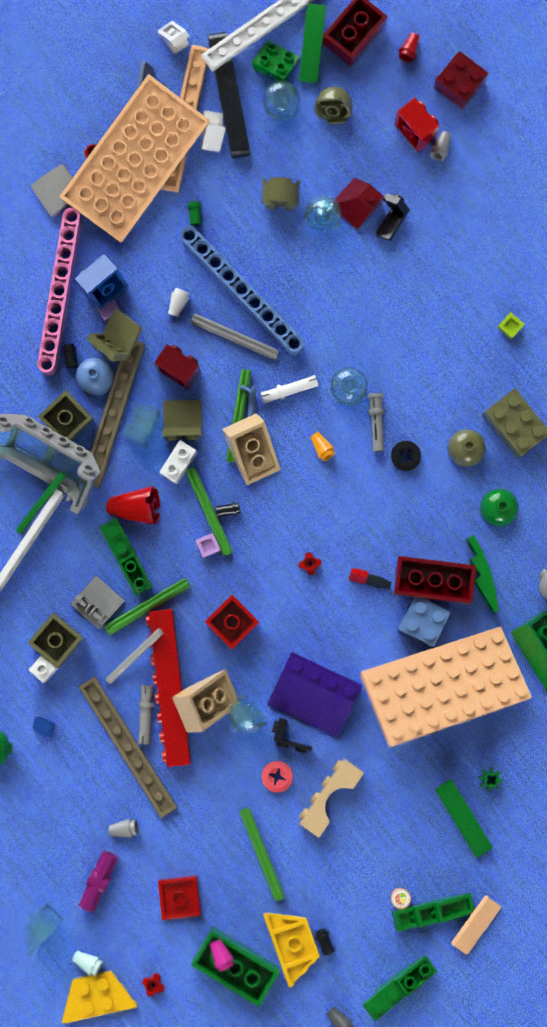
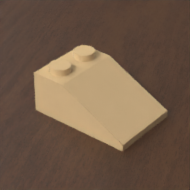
(251, 448)
(205, 701)

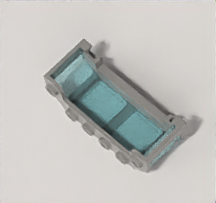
(46, 454)

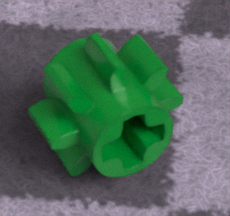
(496, 779)

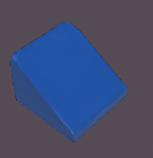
(43, 726)

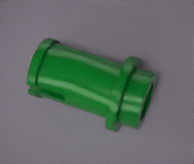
(195, 213)

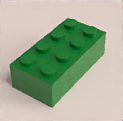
(250, 974)

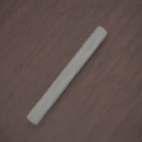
(234, 336)

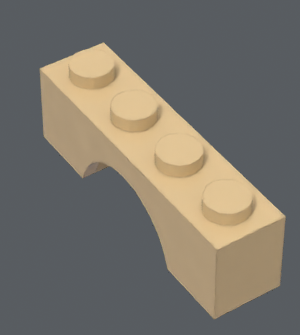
(344, 776)

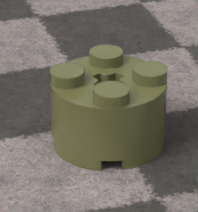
(281, 193)

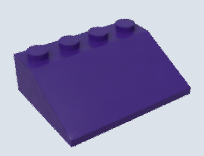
(314, 694)

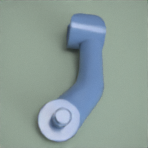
(252, 399)

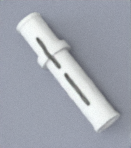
(281, 392)

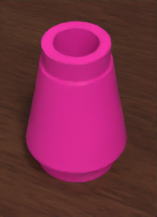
(221, 956)

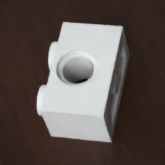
(178, 462)

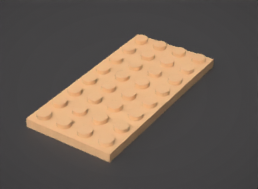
(134, 158)
(445, 686)

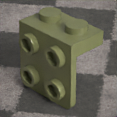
(117, 337)
(182, 420)

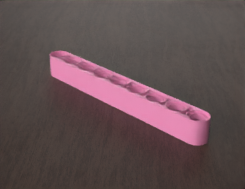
(56, 283)

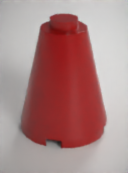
(136, 505)

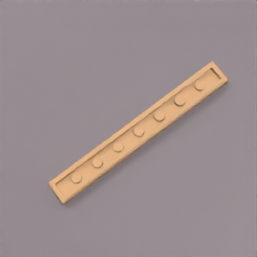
(190, 94)

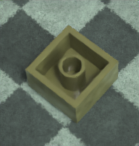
(66, 416)
(56, 640)

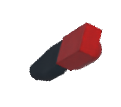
(362, 576)

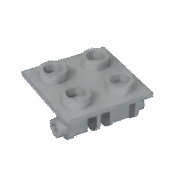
(97, 602)

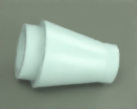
(89, 963)

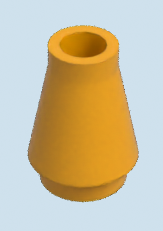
(322, 446)

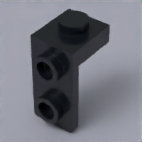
(394, 218)
(278, 729)

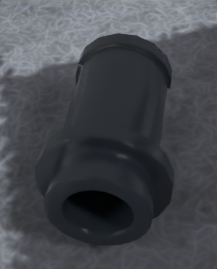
(70, 356)
(228, 509)
(324, 941)

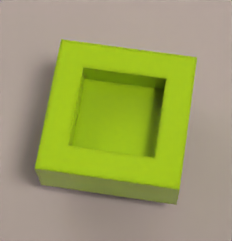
(510, 325)

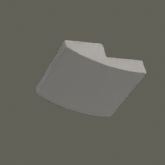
(50, 187)

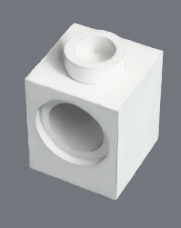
(43, 669)

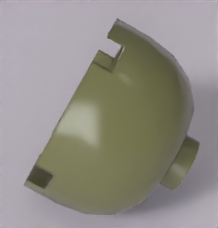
(334, 105)
(466, 448)

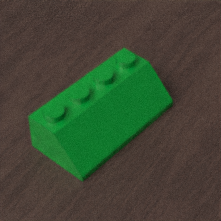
(533, 642)

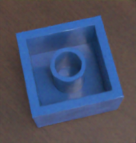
(101, 281)

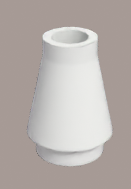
(178, 301)

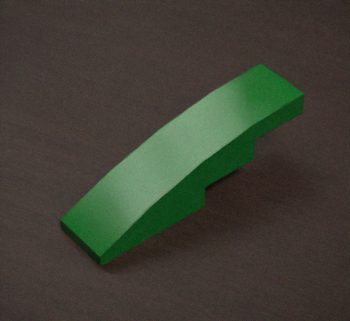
(312, 43)
(484, 581)
(463, 818)
(433, 911)

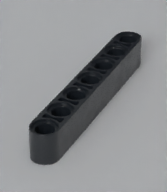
(230, 104)

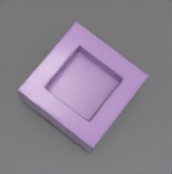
(208, 545)

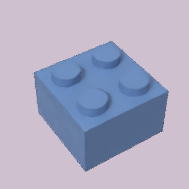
(424, 621)

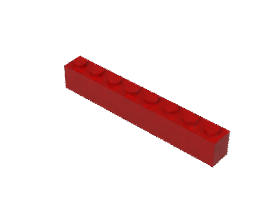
(169, 685)

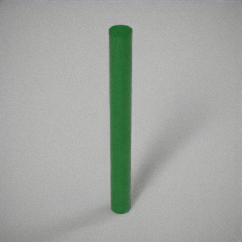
(41, 502)

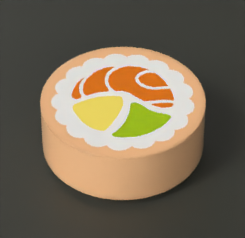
(400, 898)

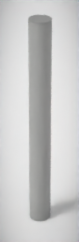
(134, 656)

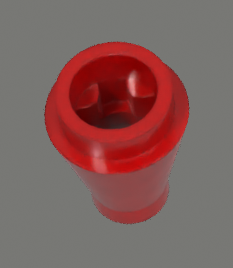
(409, 49)

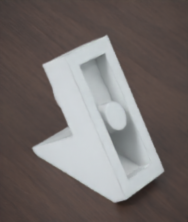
(174, 37)
(213, 132)

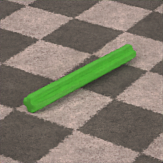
(240, 404)
(209, 512)
(147, 606)
(262, 854)

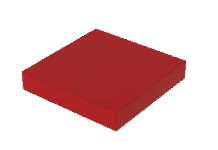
(179, 897)

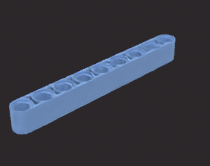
(237, 282)

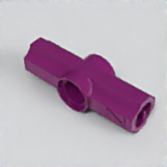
(98, 881)

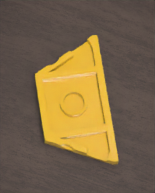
(292, 943)
(96, 996)

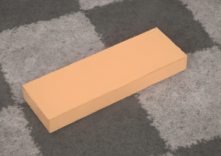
(476, 925)

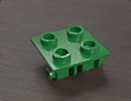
(275, 61)

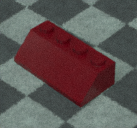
(434, 579)

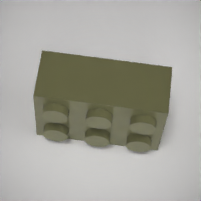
(516, 423)

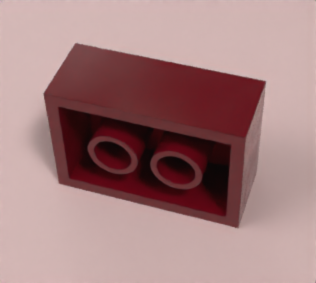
(354, 30)

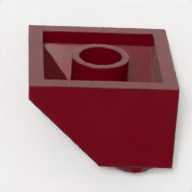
(359, 202)

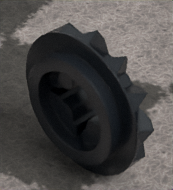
(415, 455)

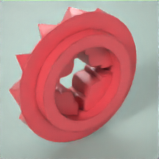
(268, 780)

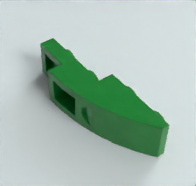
(126, 556)
(398, 987)

